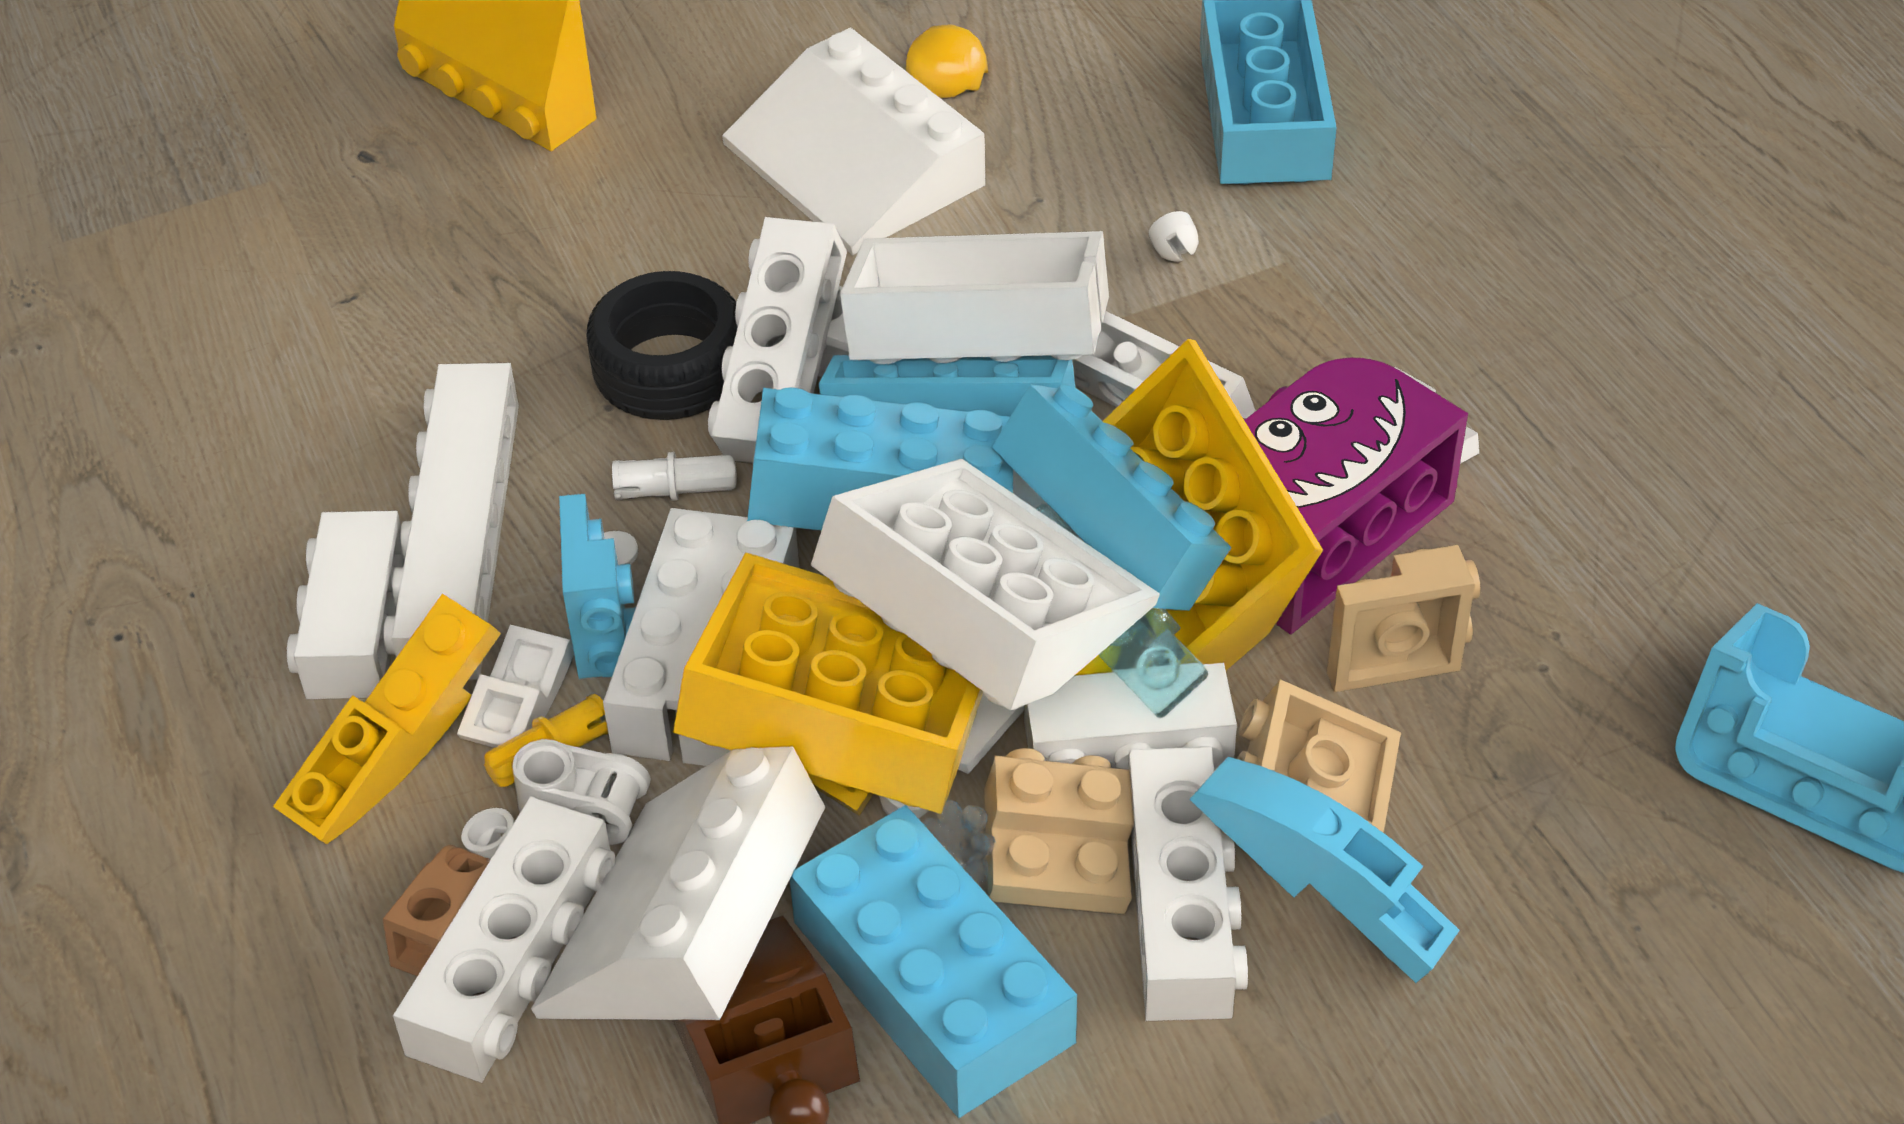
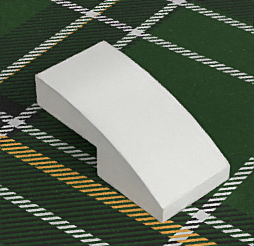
(519, 687)

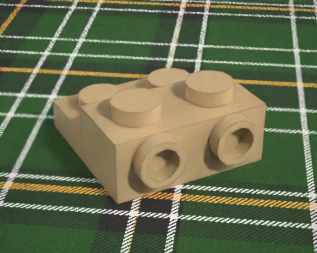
(1404, 622)
(1323, 748)
(1059, 832)

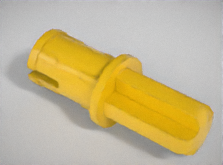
(571, 727)

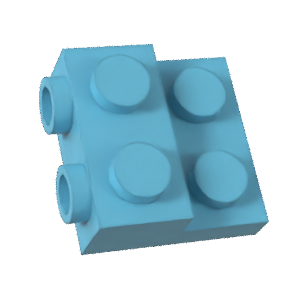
(593, 590)

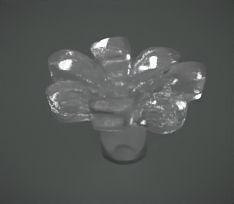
(964, 837)

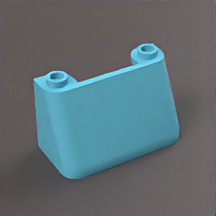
(1794, 742)

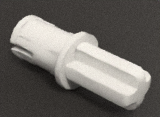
(673, 476)

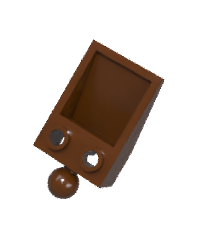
(777, 1040)

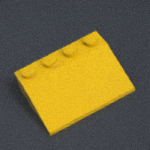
(505, 59)
(1198, 437)
(825, 674)

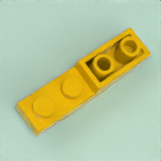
(387, 736)

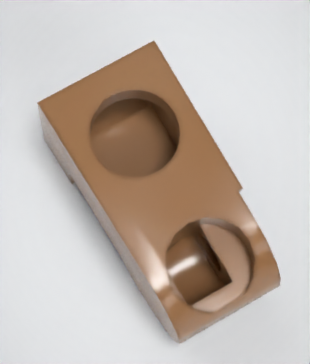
(429, 907)

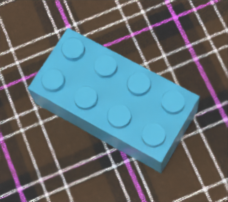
(1267, 91)
(835, 444)
(934, 960)

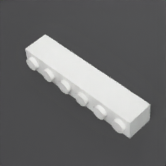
(456, 497)

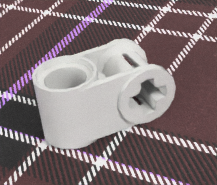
(581, 782)

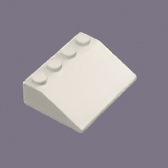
(858, 141)
(979, 579)
(688, 894)

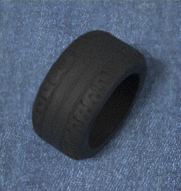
(652, 308)

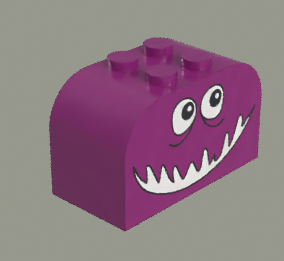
(1364, 464)

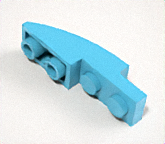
(1317, 841)

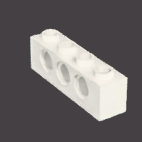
(784, 254)
(1130, 355)
(1176, 844)
(528, 892)

